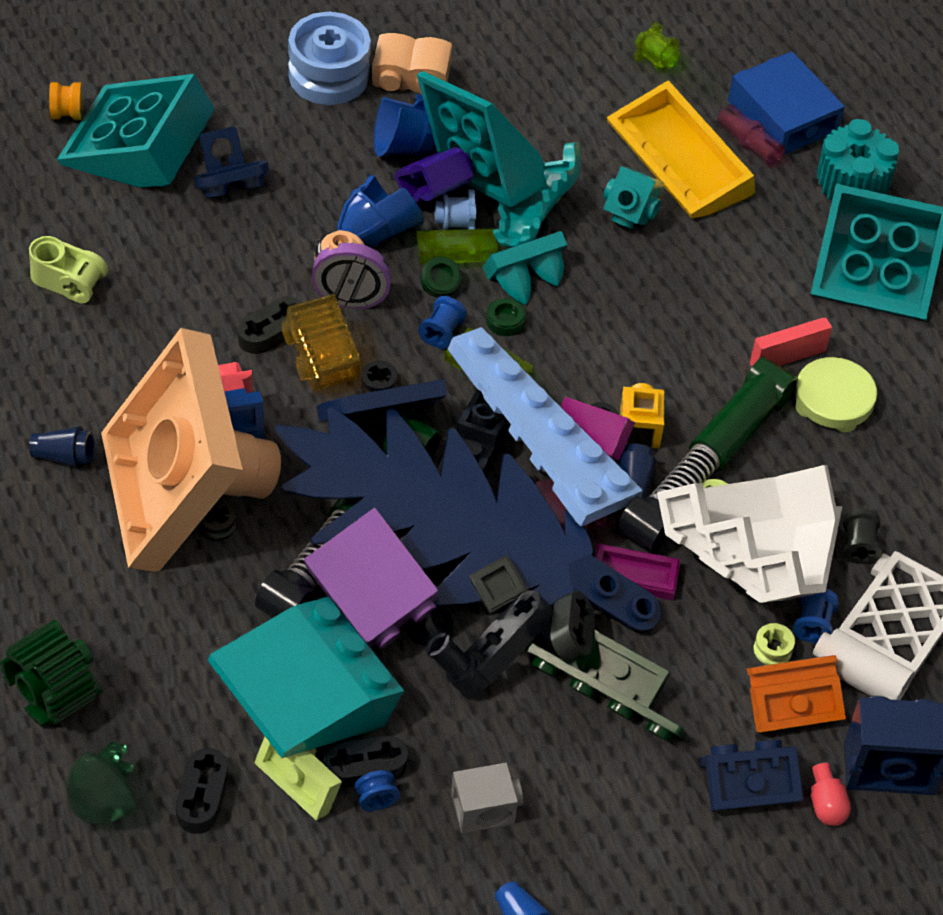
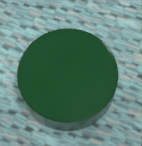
(440, 277)
(505, 317)

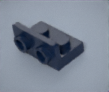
(752, 777)

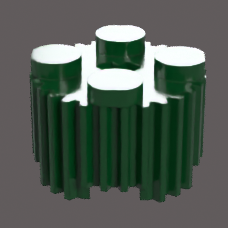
(51, 673)

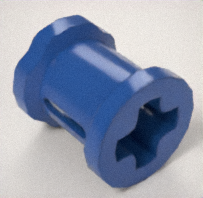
(446, 316)
(816, 616)

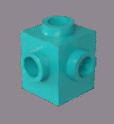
(645, 197)

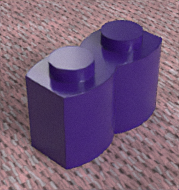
(436, 174)

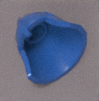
(403, 128)
(376, 215)

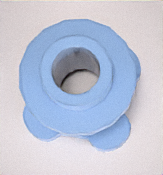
(456, 211)

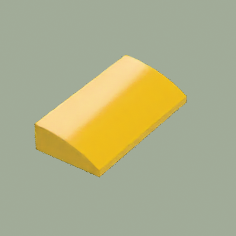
(683, 151)

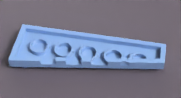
(581, 470)

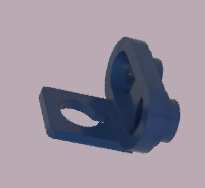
(218, 176)

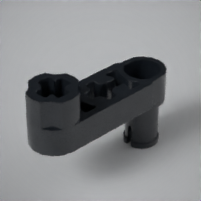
(521, 623)

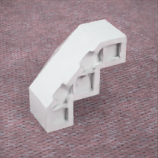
(760, 533)

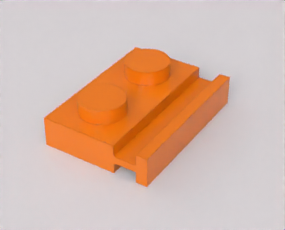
(796, 693)

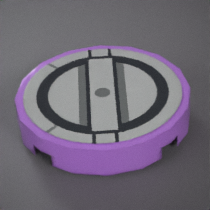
(352, 274)

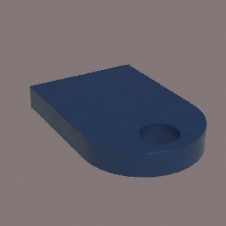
(378, 401)

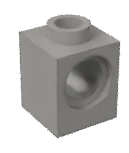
(485, 797)

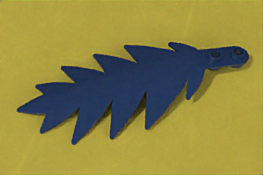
(458, 514)

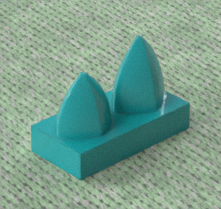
(512, 265)

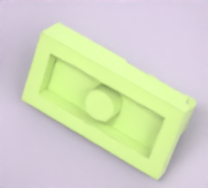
(301, 778)

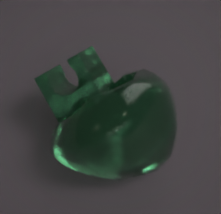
(99, 786)

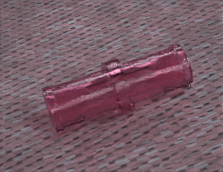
(751, 134)

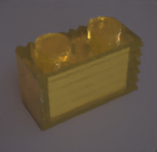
(322, 343)

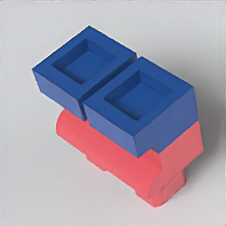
(243, 404)

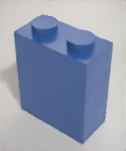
(787, 101)

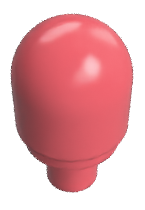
(829, 797)

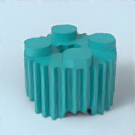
(857, 159)

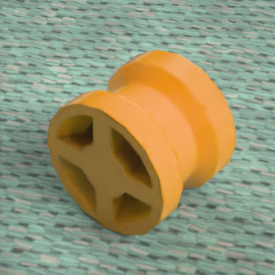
(66, 101)

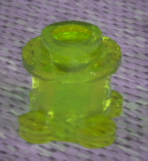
(657, 48)

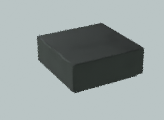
(497, 584)

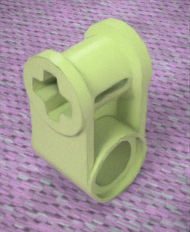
(64, 268)

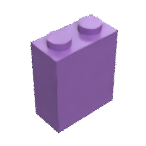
(373, 579)

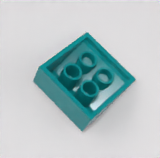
(140, 130)
(501, 156)
(880, 252)
(308, 678)

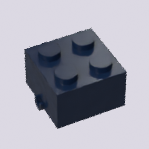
(895, 746)

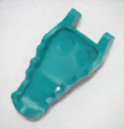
(523, 221)

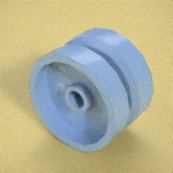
(329, 58)

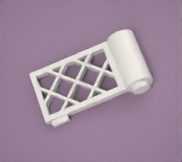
(870, 661)

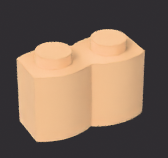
(401, 58)

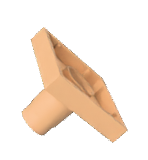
(178, 453)

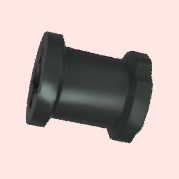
(862, 536)

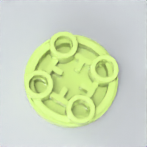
(835, 393)

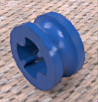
(377, 790)

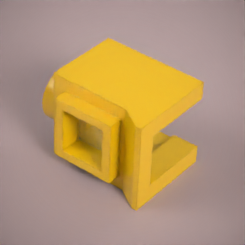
(645, 408)

